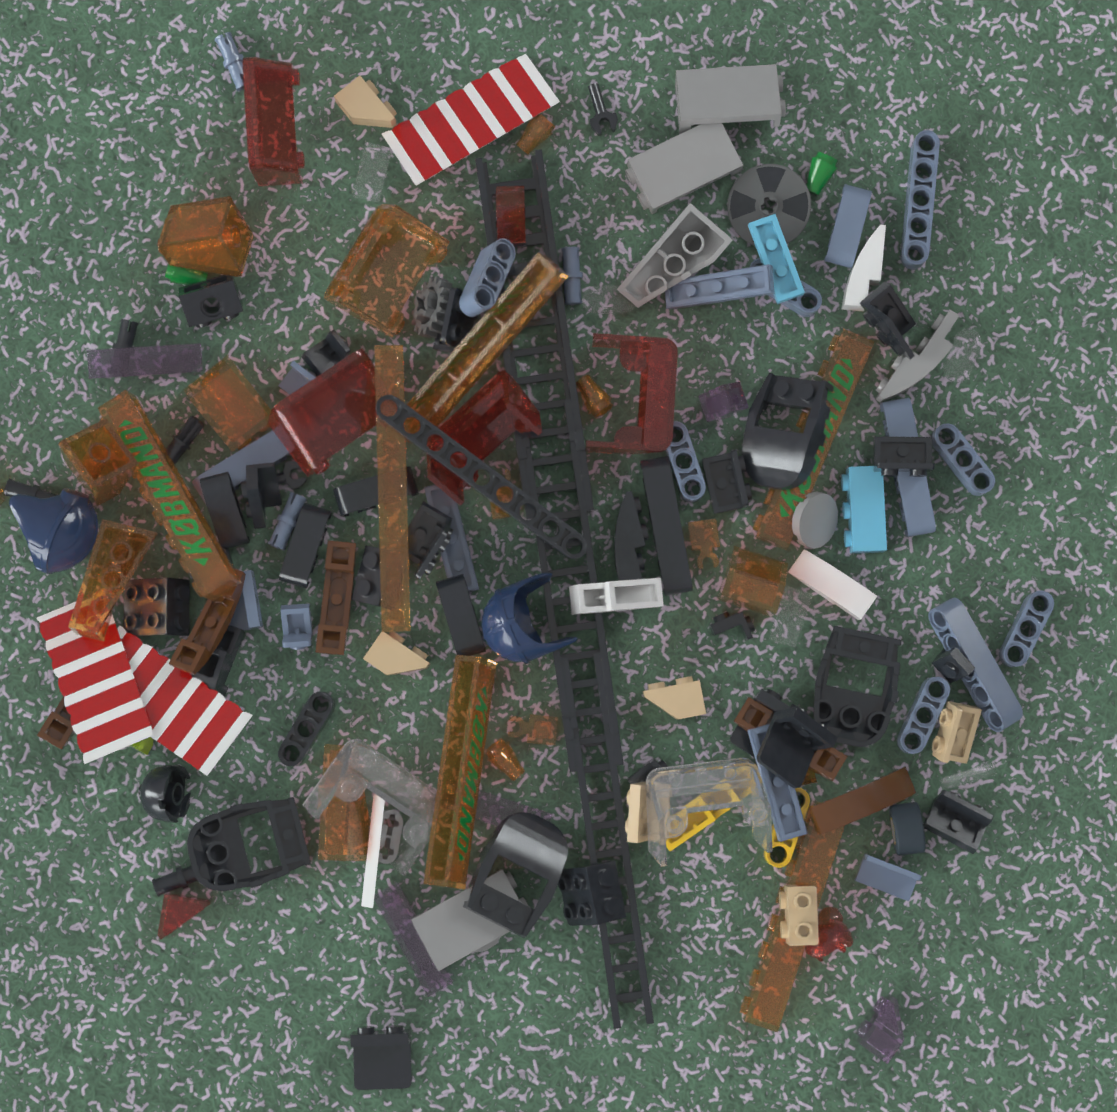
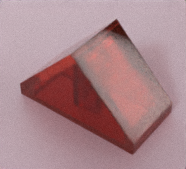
(510, 213)
(178, 910)

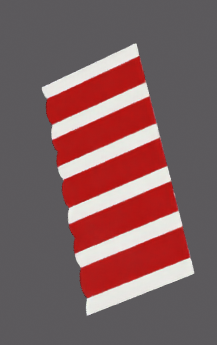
(470, 118)
(95, 685)
(181, 708)

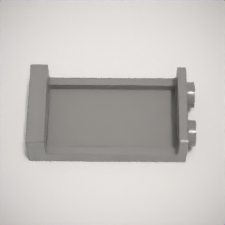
(729, 95)
(683, 165)
(454, 931)

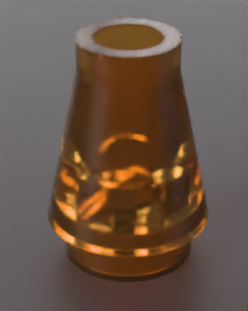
(535, 133)
(594, 397)
(504, 758)

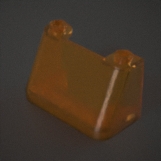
(385, 268)

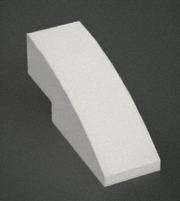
(865, 271)
(832, 584)
(616, 596)

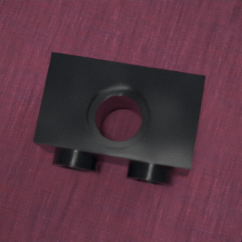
(220, 287)

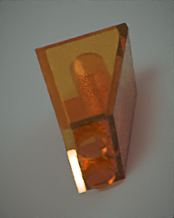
(206, 237)
(229, 403)
(99, 460)
(753, 582)

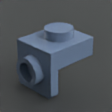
(296, 626)

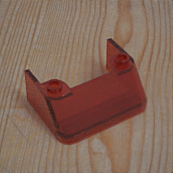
(271, 121)
(658, 367)
(481, 427)

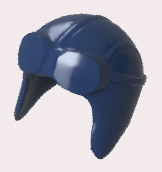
(56, 528)
(509, 626)

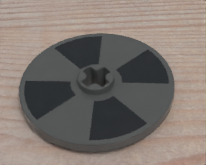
(779, 186)

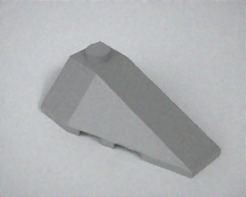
(679, 253)

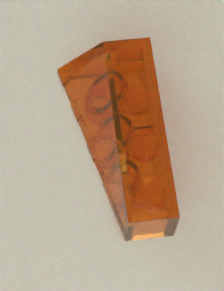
(110, 568)
(342, 823)

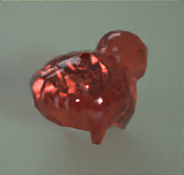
(831, 933)

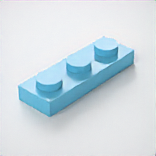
(774, 251)

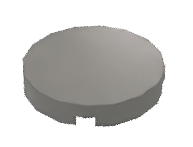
(815, 520)

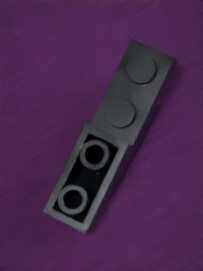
(629, 537)
(218, 666)

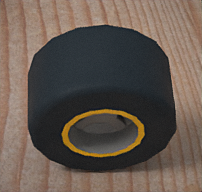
(907, 828)

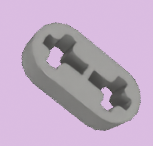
(390, 836)

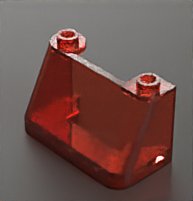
(327, 412)

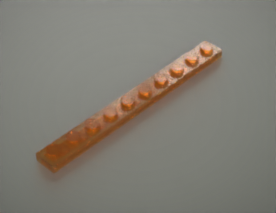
(392, 494)

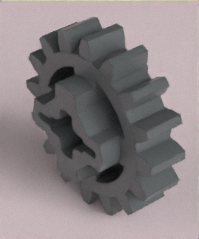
(431, 307)

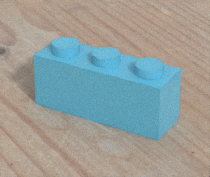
(864, 510)

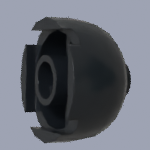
(164, 793)

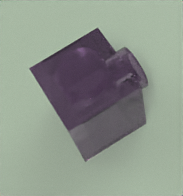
(723, 401)

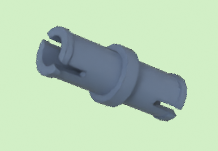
(232, 59)
(571, 267)
(287, 521)

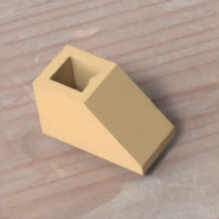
(363, 106)
(393, 657)
(678, 700)

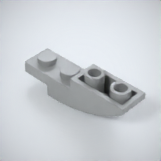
(912, 371)

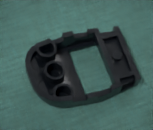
(784, 457)
(852, 715)
(532, 845)
(219, 850)

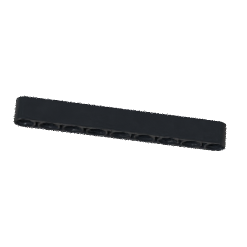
(495, 481)

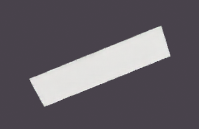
(373, 852)

